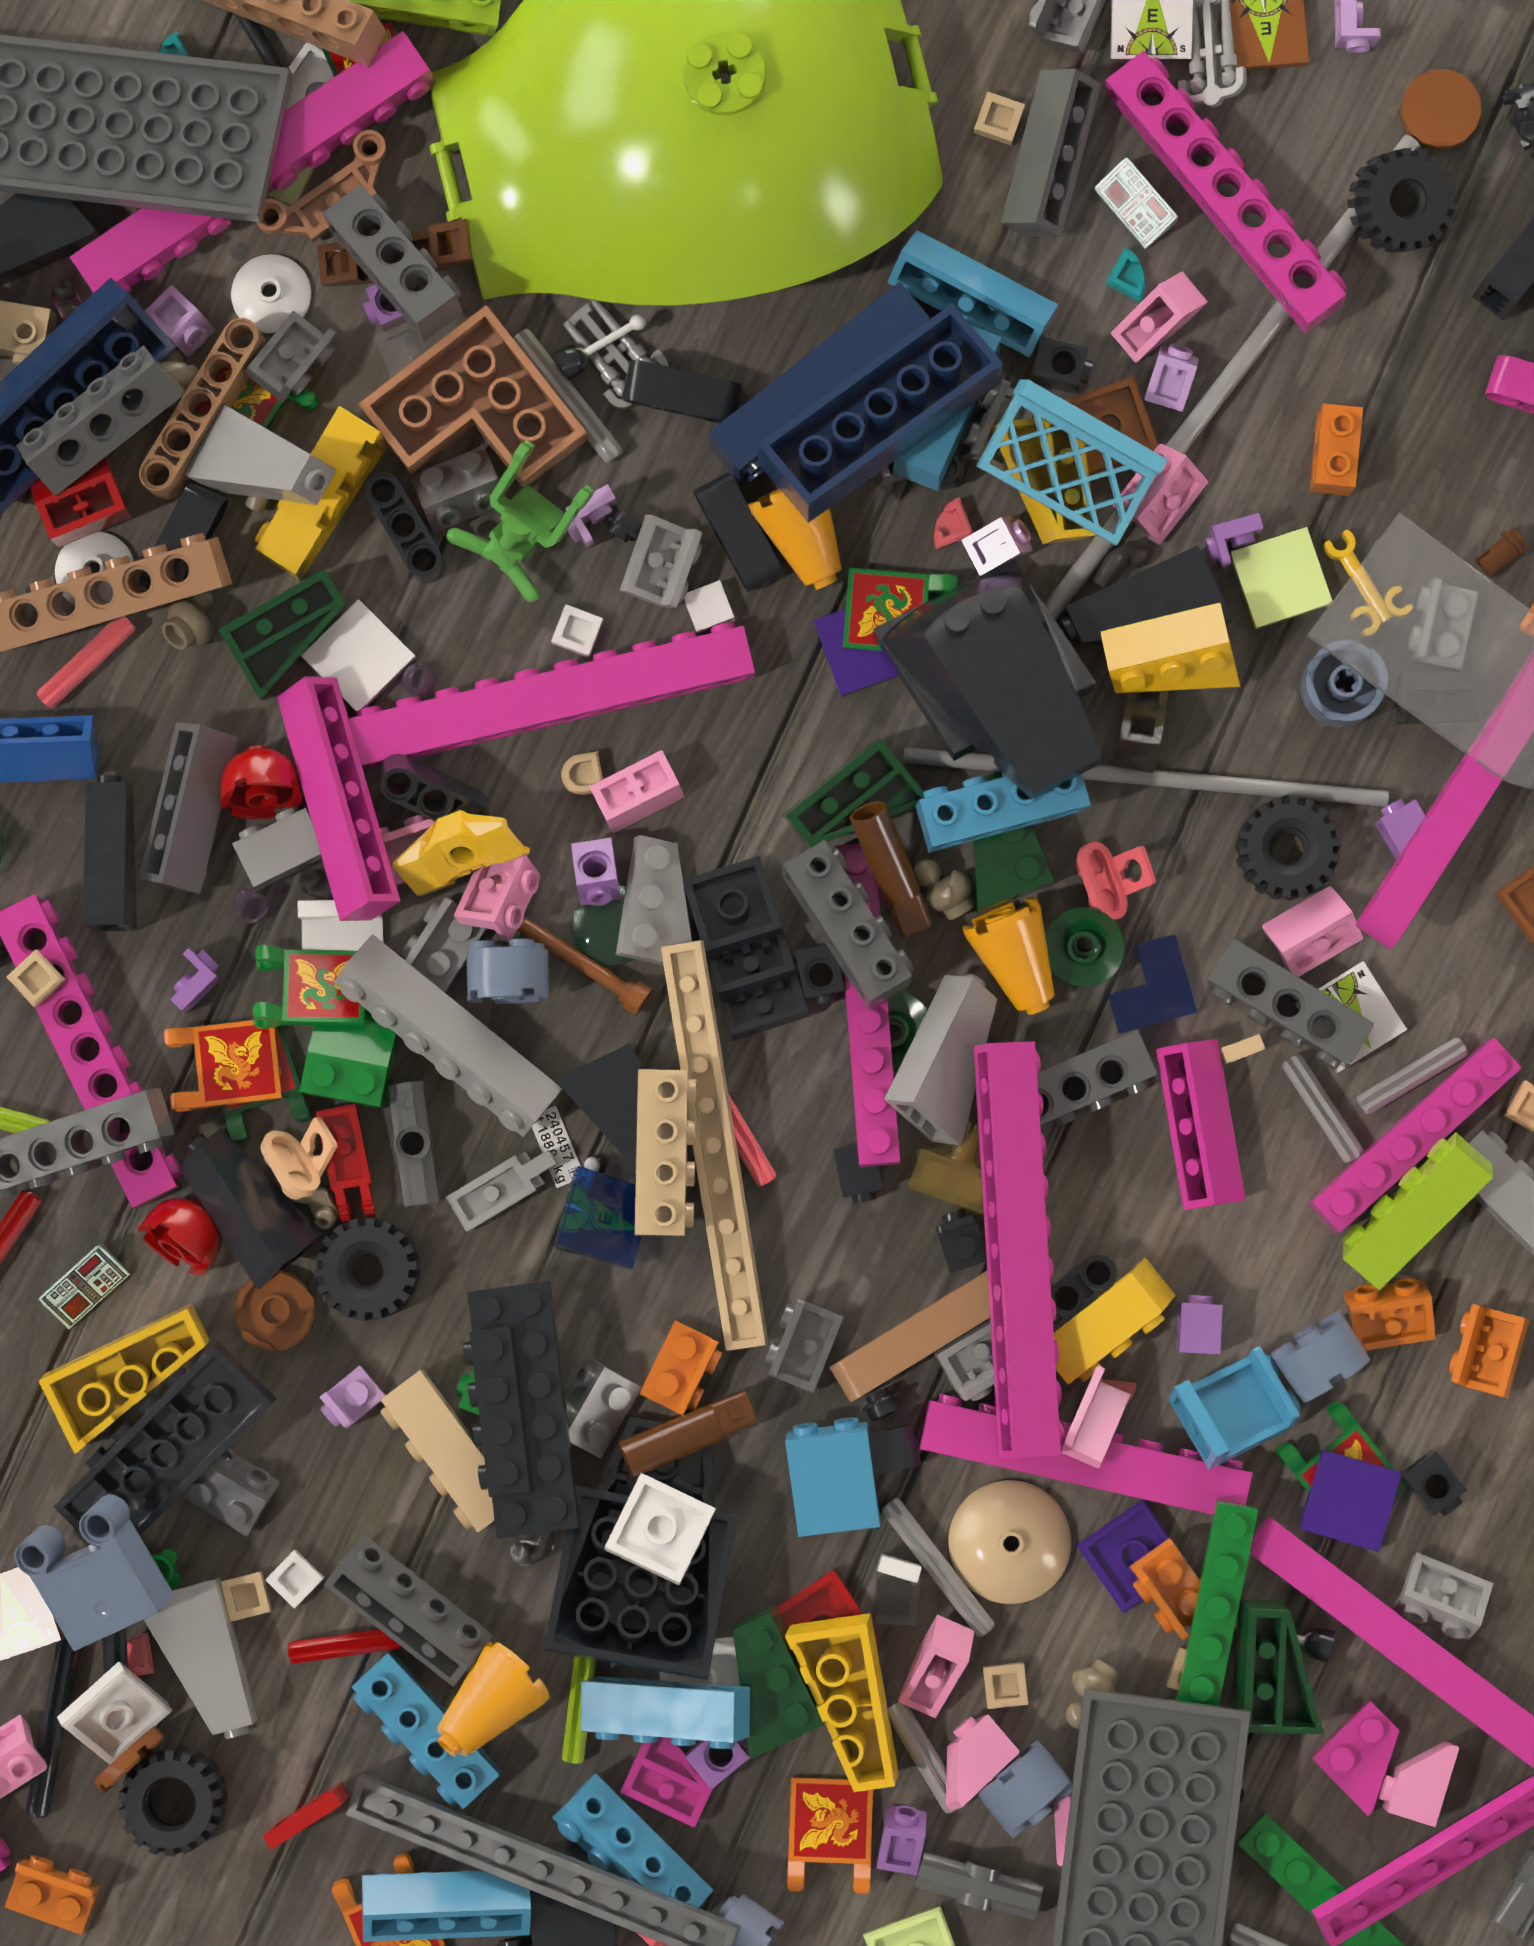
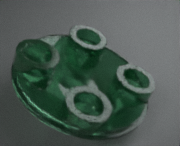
(598, 930)

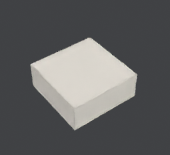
(708, 607)
(577, 631)
(899, 1568)
(294, 1578)

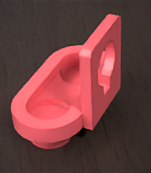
(1106, 879)

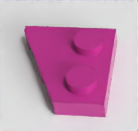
(1359, 1755)
(667, 1782)

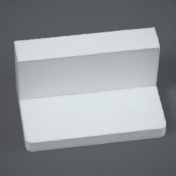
(326, 932)

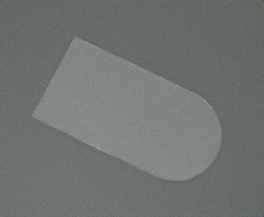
(1440, 647)

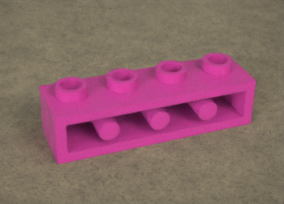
(1200, 1124)

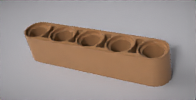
(202, 389)
(914, 1338)

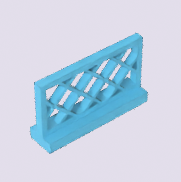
(1089, 431)

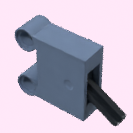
(100, 1586)

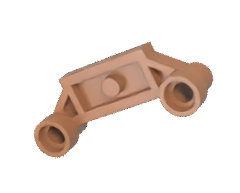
(306, 214)

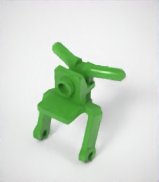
(524, 524)

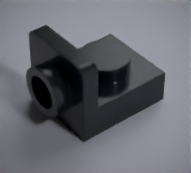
(961, 1241)

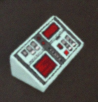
(1136, 203)
(84, 1286)

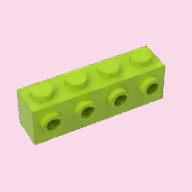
(458, 15)
(1416, 1210)

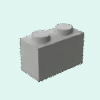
(279, 848)

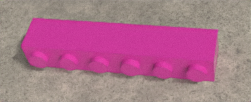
(338, 799)
(1414, 1135)

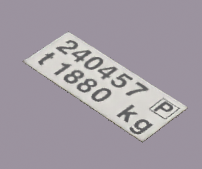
(554, 1137)

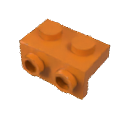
(1488, 1350)

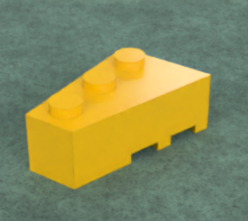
(1048, 523)
(1172, 653)
(1110, 1320)

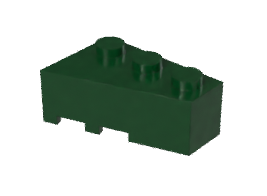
(865, 778)

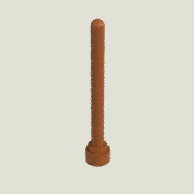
(631, 994)

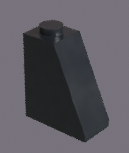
(1510, 276)

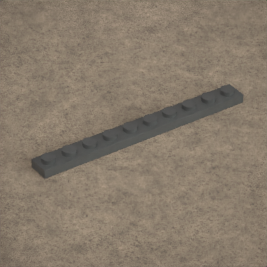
(537, 1867)

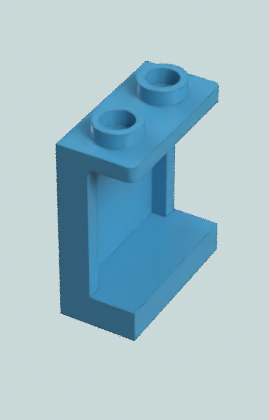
(1235, 1408)
(832, 1477)

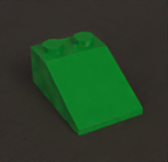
(350, 1063)

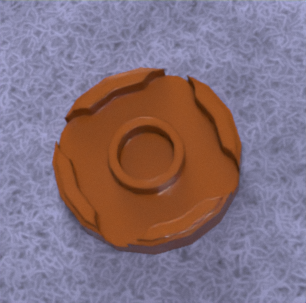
(1440, 109)
(276, 1314)
(128, 1759)

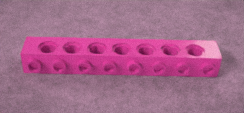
(1305, 306)
(16, 926)

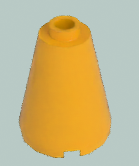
(806, 546)
(1015, 953)
(489, 1701)

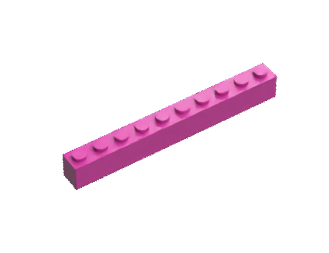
(308, 134)
(554, 696)
(1018, 1250)

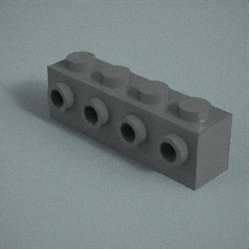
(1051, 153)
(187, 808)
(847, 924)
(408, 1610)

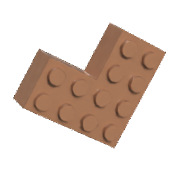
(471, 381)

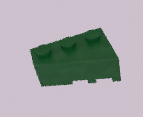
(282, 629)
(1008, 866)
(1272, 1672)
(779, 1697)

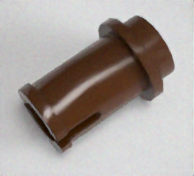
(1502, 552)

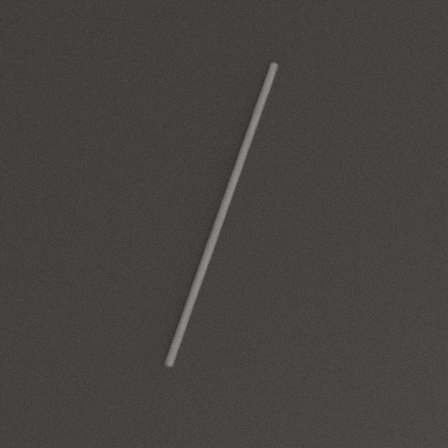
(1212, 401)

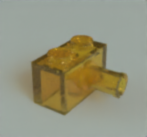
(951, 1177)

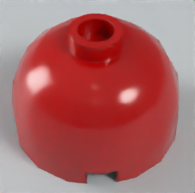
(259, 783)
(183, 1232)

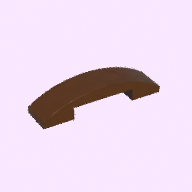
(445, 242)

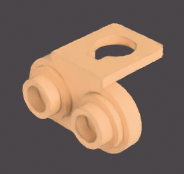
(294, 1161)

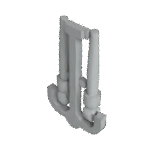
(1234, 80)
(609, 373)

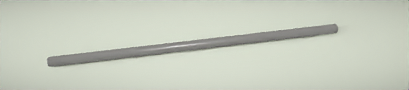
(1174, 779)

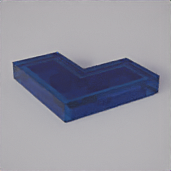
(1163, 996)

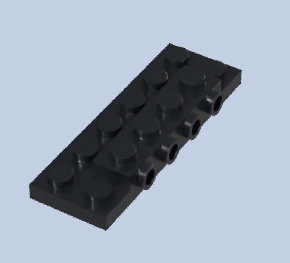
(521, 1410)
(172, 1440)

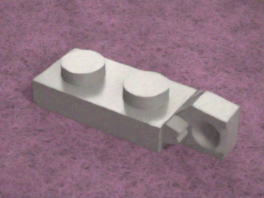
(499, 1188)

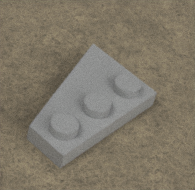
(653, 902)

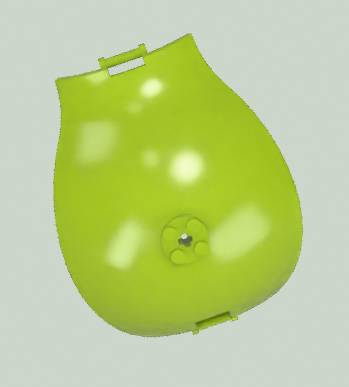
(638, 178)

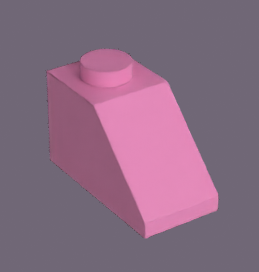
(1159, 316)
(937, 1666)
(975, 1759)
(1420, 1784)

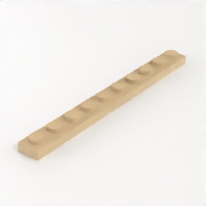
(715, 1146)

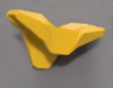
(475, 841)

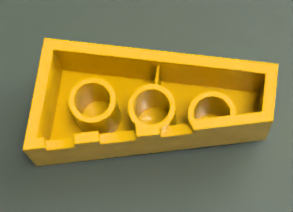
(302, 529)
(114, 1377)
(846, 1681)

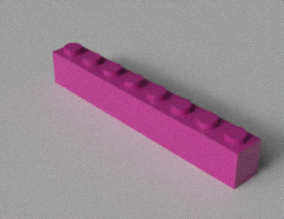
(1125, 1470)

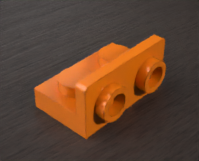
(1393, 1315)
(680, 1367)
(1171, 1585)
(53, 1894)

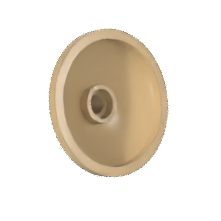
(1004, 1511)

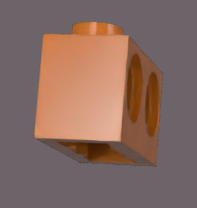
(1336, 449)

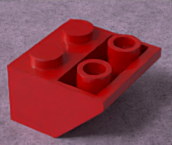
(82, 507)

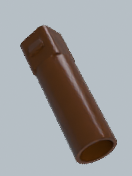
(891, 868)
(688, 1434)

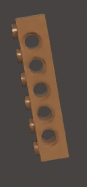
(328, 24)
(206, 573)

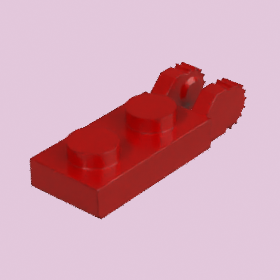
(349, 1162)

